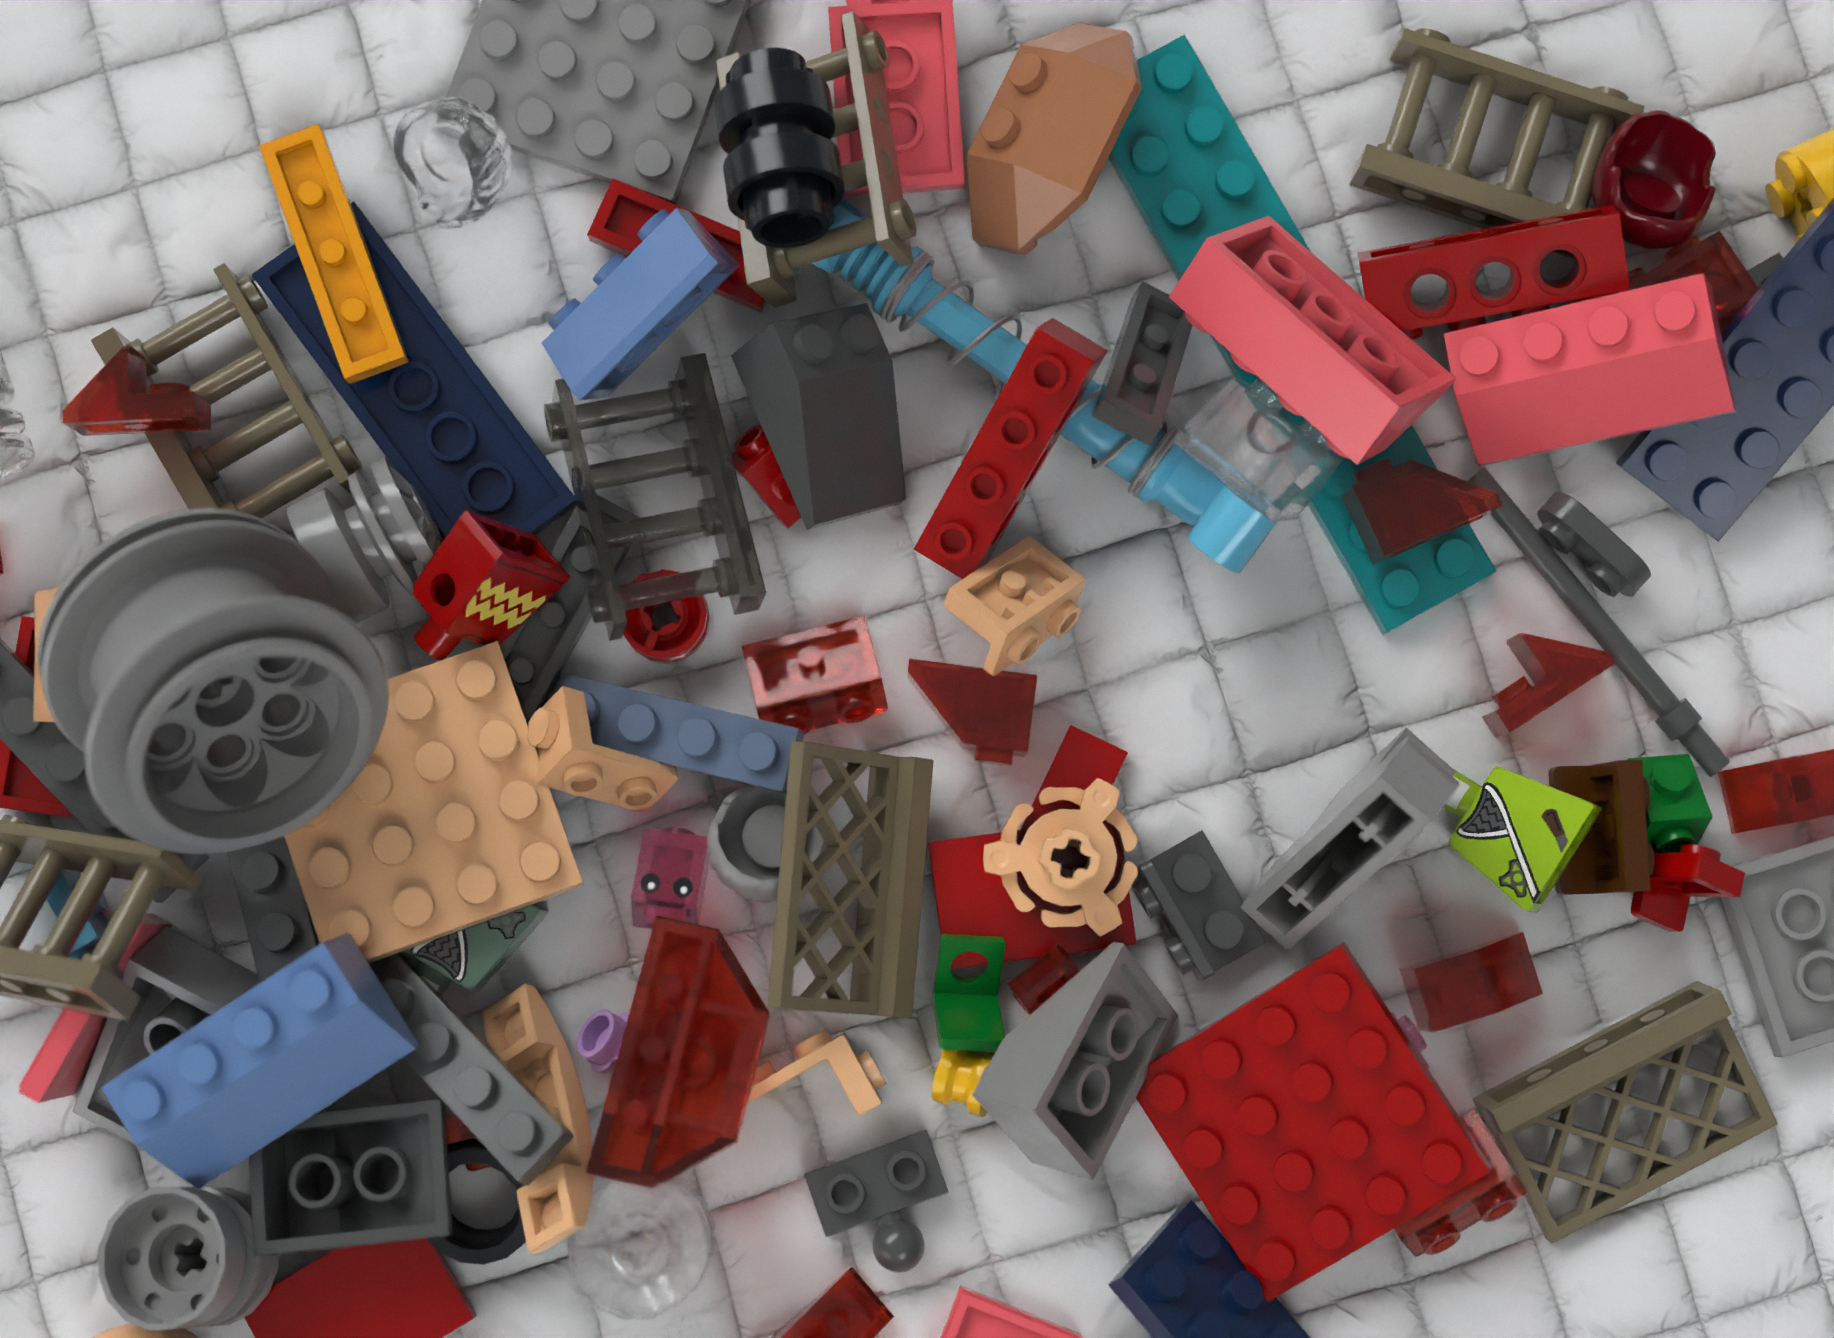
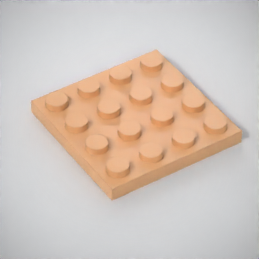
(438, 819)

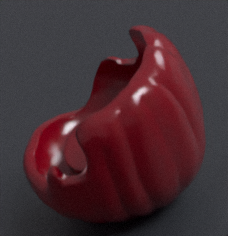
(1656, 178)

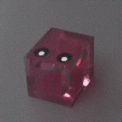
(670, 876)

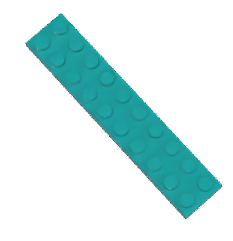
(1200, 178)

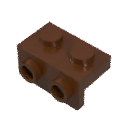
(1616, 848)

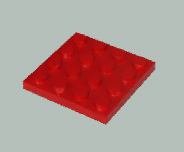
(1308, 1123)

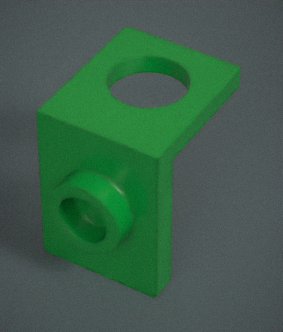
(968, 1008)

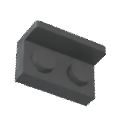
(1197, 906)

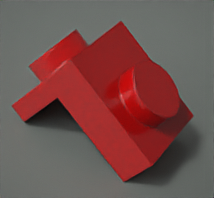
(759, 468)
(1680, 876)

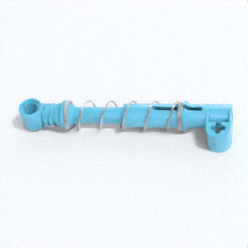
(1220, 519)

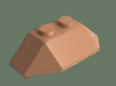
(1049, 133)

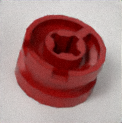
(672, 641)

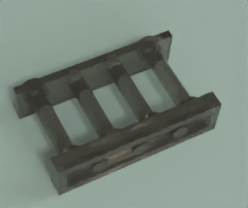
(702, 455)

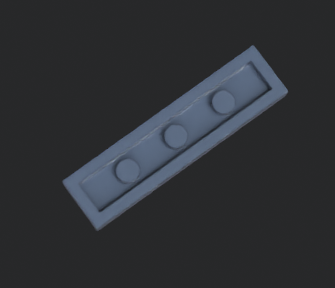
(687, 734)

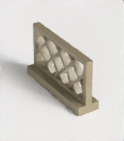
(886, 884)
(1615, 1056)

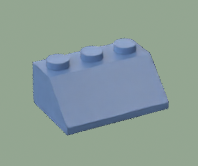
(636, 303)

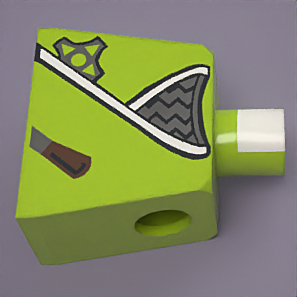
(1518, 832)

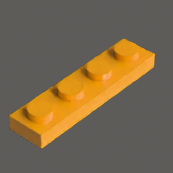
(333, 254)

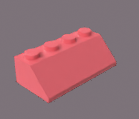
(1309, 338)
(1591, 370)

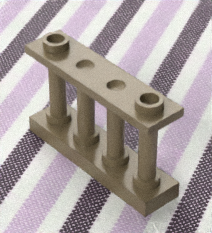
(1449, 185)
(892, 223)
(198, 468)
(46, 971)

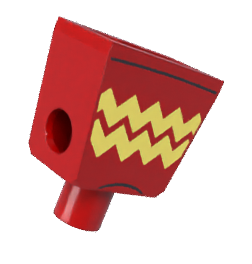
(483, 584)

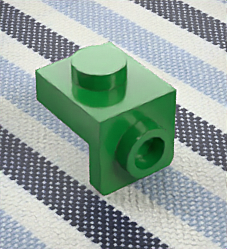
(1677, 804)

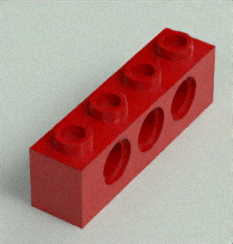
(1589, 234)
(1010, 448)

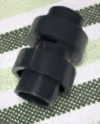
(780, 161)

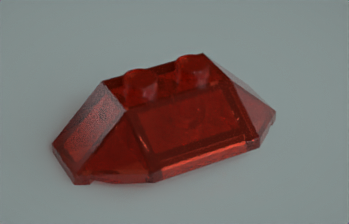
(681, 1059)

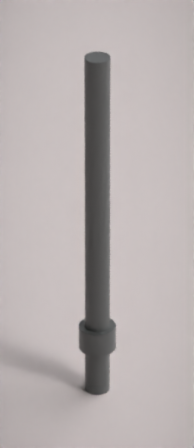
(1676, 717)

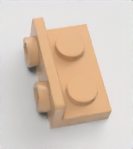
(1018, 602)

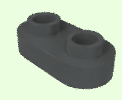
(1575, 529)

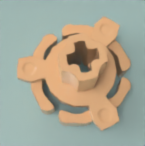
(1056, 830)

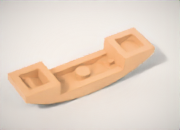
(532, 1046)

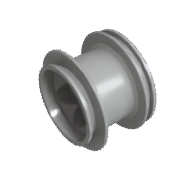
(210, 681)

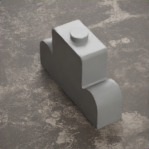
(1352, 838)

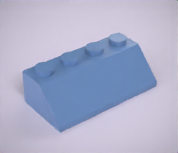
(262, 1063)

